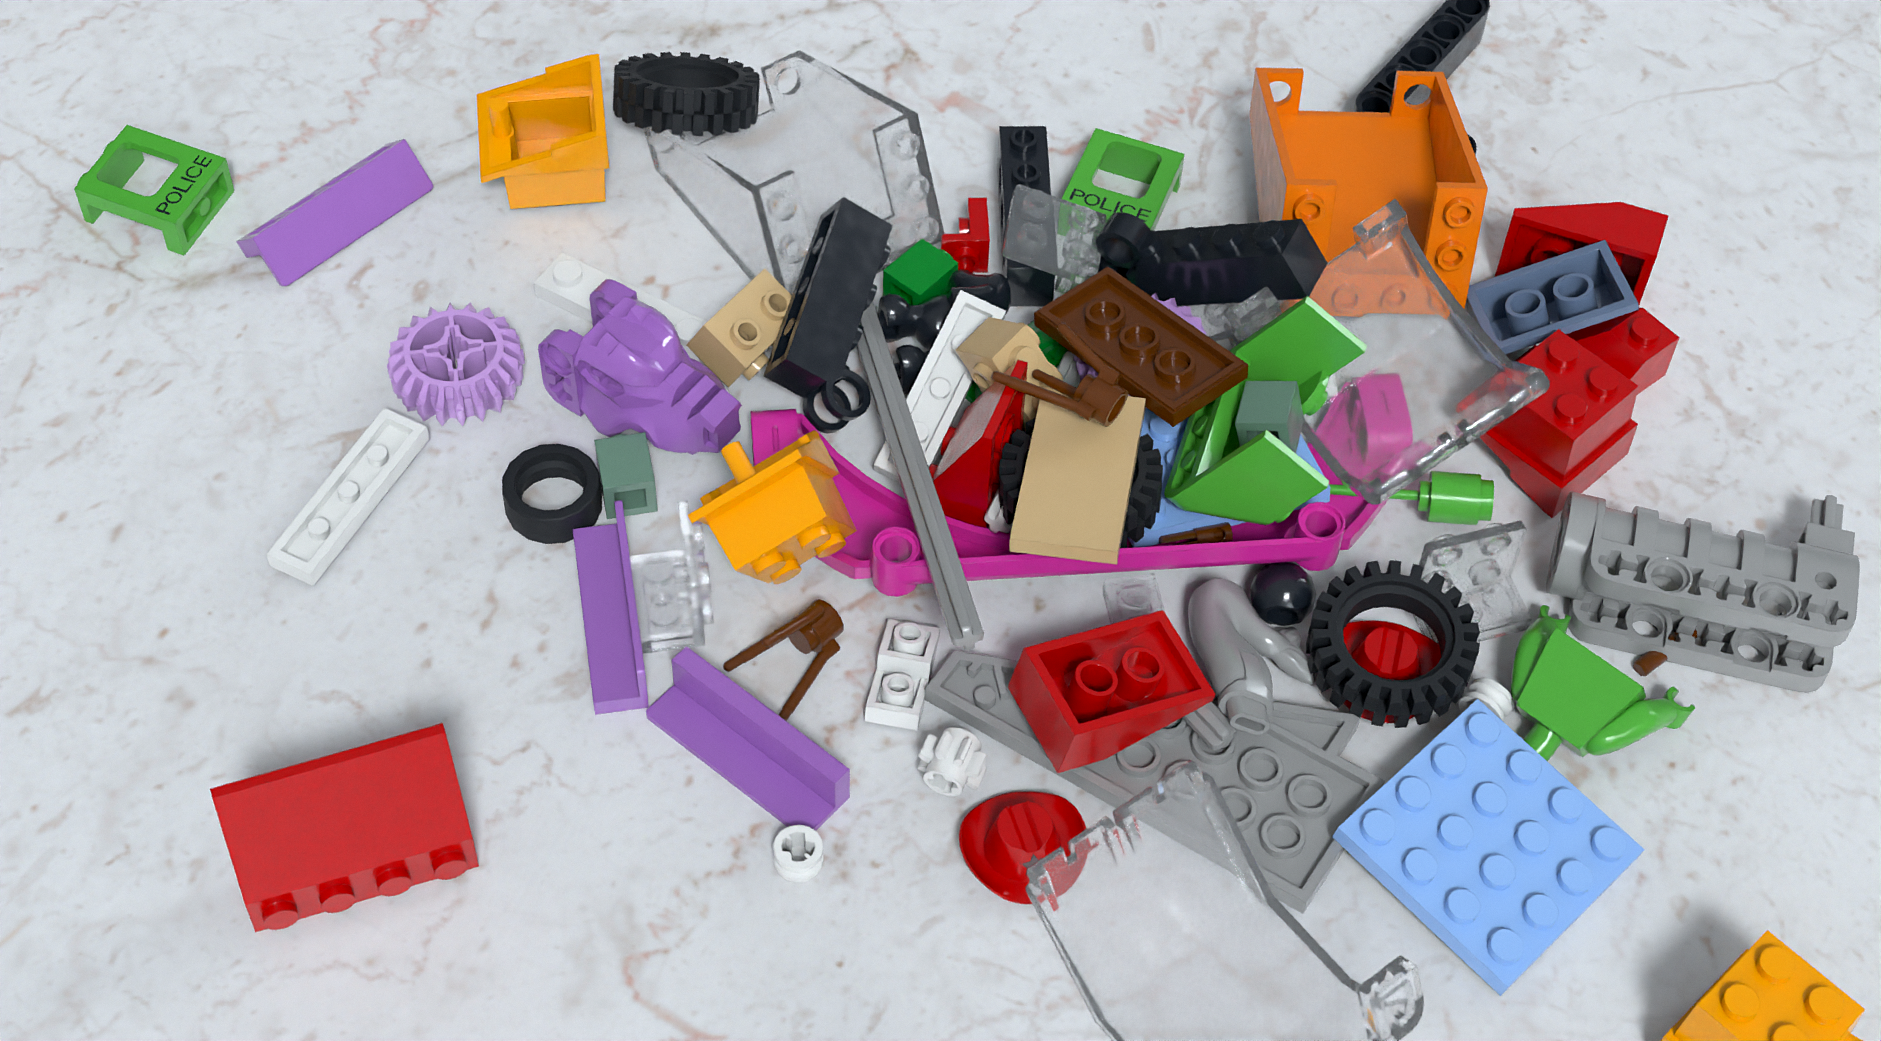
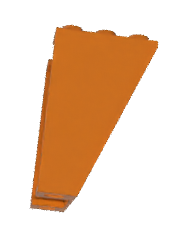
(1350, 164)

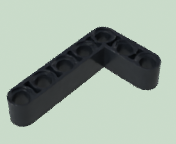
(1435, 47)

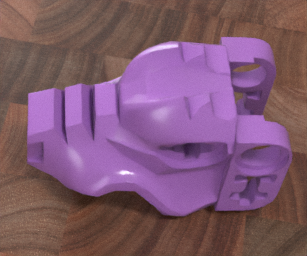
(637, 377)

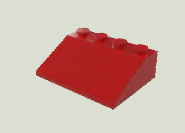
(346, 828)

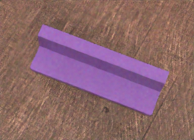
(338, 212)
(610, 617)
(750, 744)

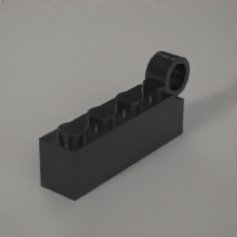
(1214, 261)

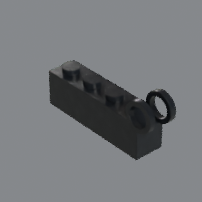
(827, 311)

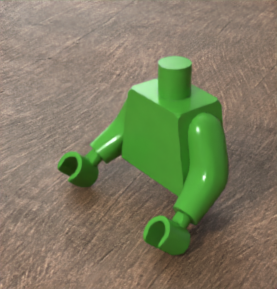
(1580, 696)

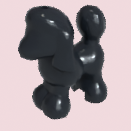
(926, 319)

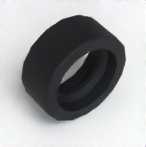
(551, 462)

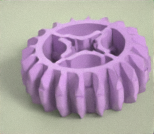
(426, 372)

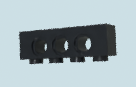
(1023, 161)

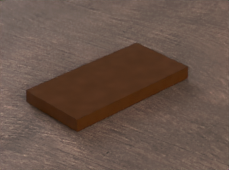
(1146, 343)

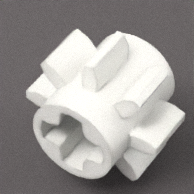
(952, 761)

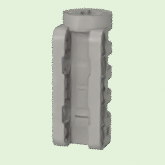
(1704, 580)

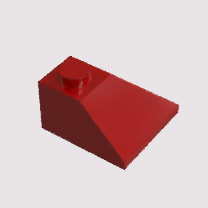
(1632, 345)

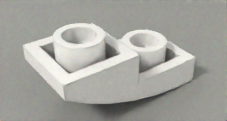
(902, 674)

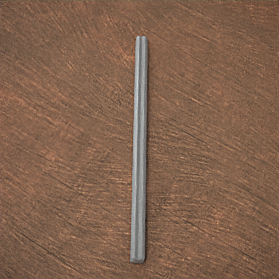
(918, 486)

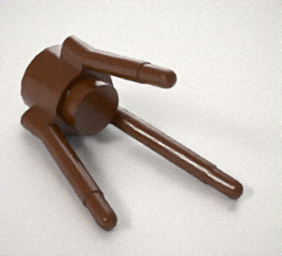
(1094, 398)
(808, 631)

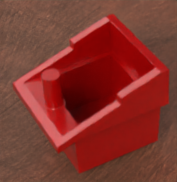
(1571, 429)

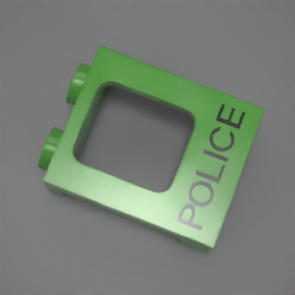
(1132, 160)
(182, 203)

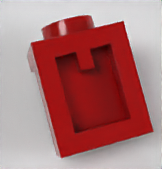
(972, 242)

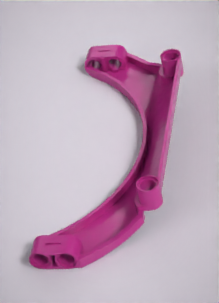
(892, 556)

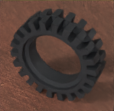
(686, 93)
(1144, 494)
(1381, 695)

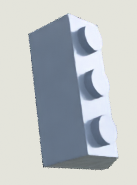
(1551, 295)

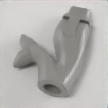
(1232, 646)

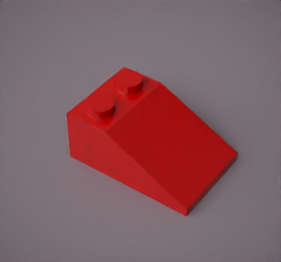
(1553, 230)
(973, 450)
(1106, 688)

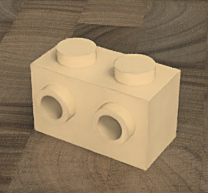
(743, 330)
(997, 347)

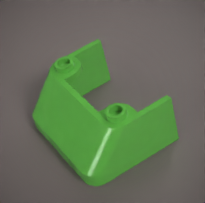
(1263, 476)

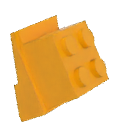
(547, 136)
(777, 510)
(1770, 998)

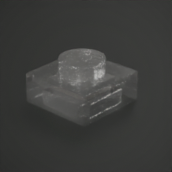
(1131, 597)

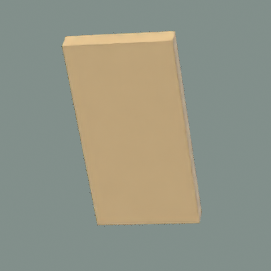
(1077, 484)

